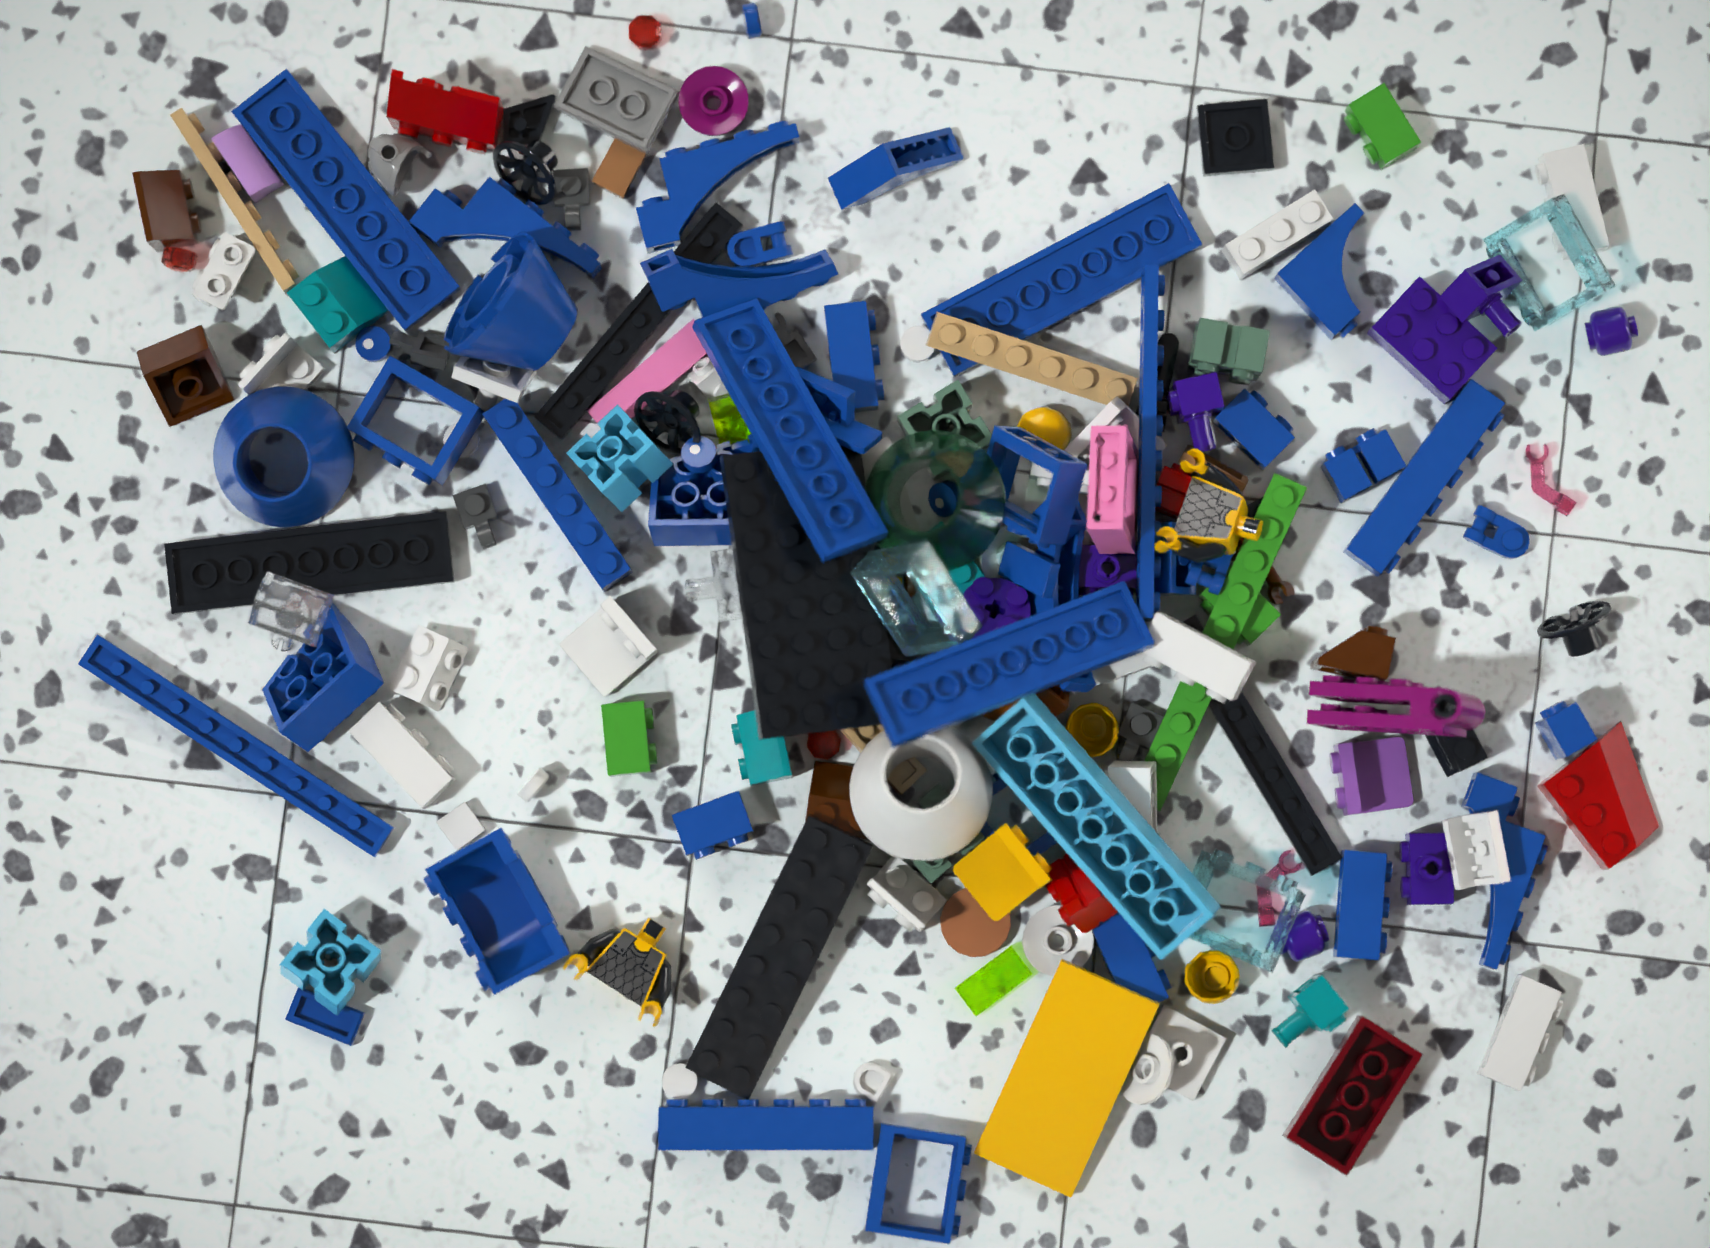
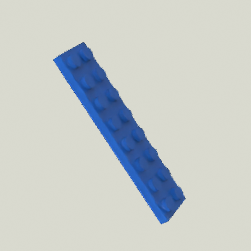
(346, 200)
(1074, 271)
(790, 430)
(1008, 664)

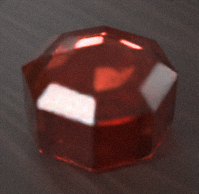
(645, 32)
(179, 259)
(824, 744)

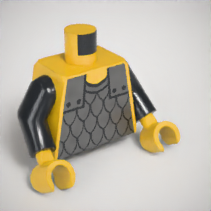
(1210, 516)
(629, 966)

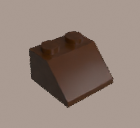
(166, 208)
(184, 375)
(1361, 655)
(831, 797)

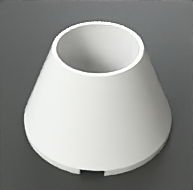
(921, 832)

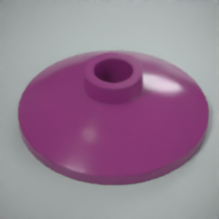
(713, 83)

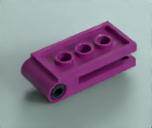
(1431, 709)

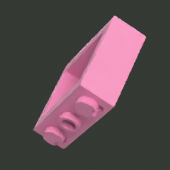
(1112, 489)

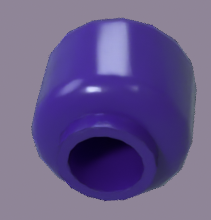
(1610, 331)
(1306, 937)

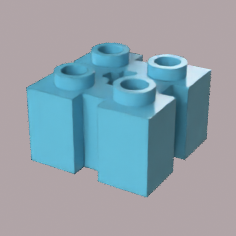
(619, 458)
(329, 940)

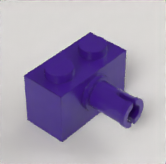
(1482, 292)
(1193, 403)
(1105, 570)
(1427, 870)

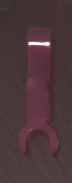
(1558, 500)
(1264, 898)

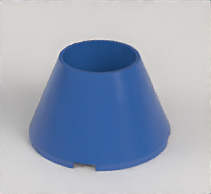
(513, 312)
(325, 441)

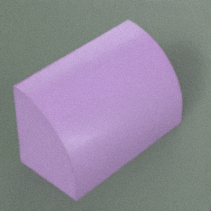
(247, 162)

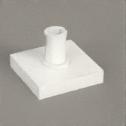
(492, 380)
(1192, 1049)

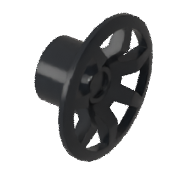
(531, 165)
(672, 416)
(1579, 631)

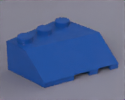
(692, 506)
(322, 683)

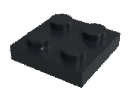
(1235, 137)

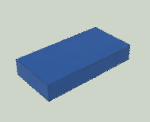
(1029, 569)
(312, 1015)

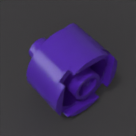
(996, 603)

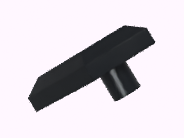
(527, 120)

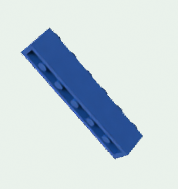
(1424, 477)
(557, 493)
(765, 1127)

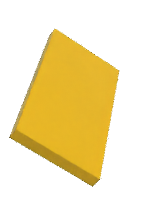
(1066, 1078)

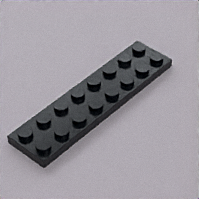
(326, 557)
(779, 956)

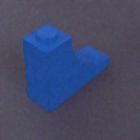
(894, 165)
(1317, 280)

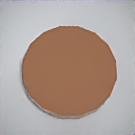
(970, 928)

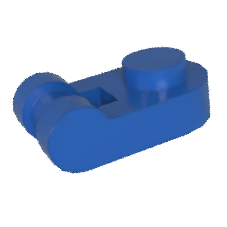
(746, 247)
(1508, 540)
(1213, 582)

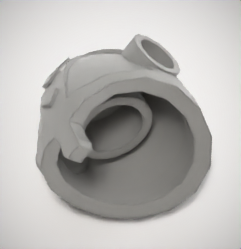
(391, 159)

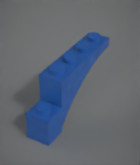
(696, 175)
(499, 216)
(721, 287)
(1067, 582)
(1522, 850)

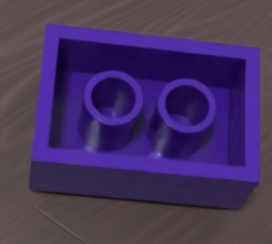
(1431, 341)

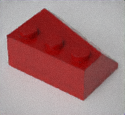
(444, 115)
(1603, 798)

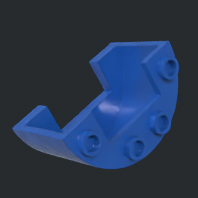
(497, 911)

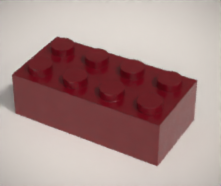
(1352, 1095)

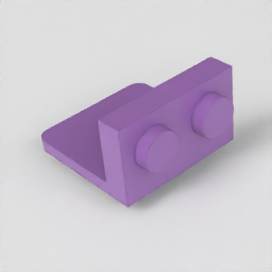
(1371, 776)

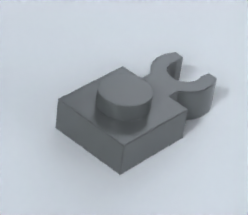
(794, 344)

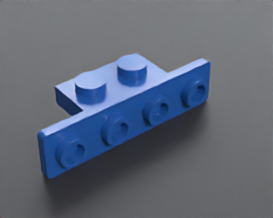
(838, 410)

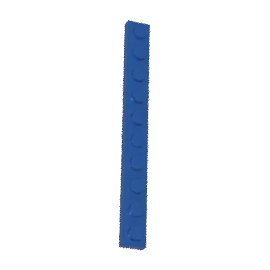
(1150, 426)
(236, 745)

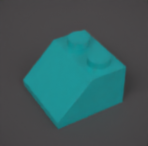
(337, 302)
(764, 759)

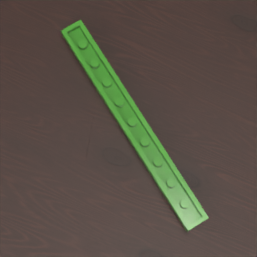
(1225, 626)

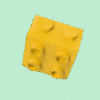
(1002, 872)

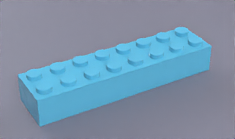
(1096, 825)

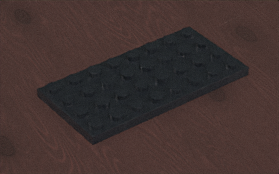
(802, 618)

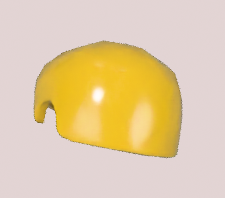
(1048, 425)
(1093, 728)
(1212, 977)

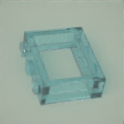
(1578, 248)
(895, 607)
(1255, 875)

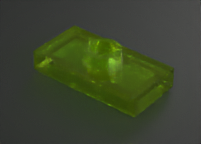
(727, 420)
(993, 981)

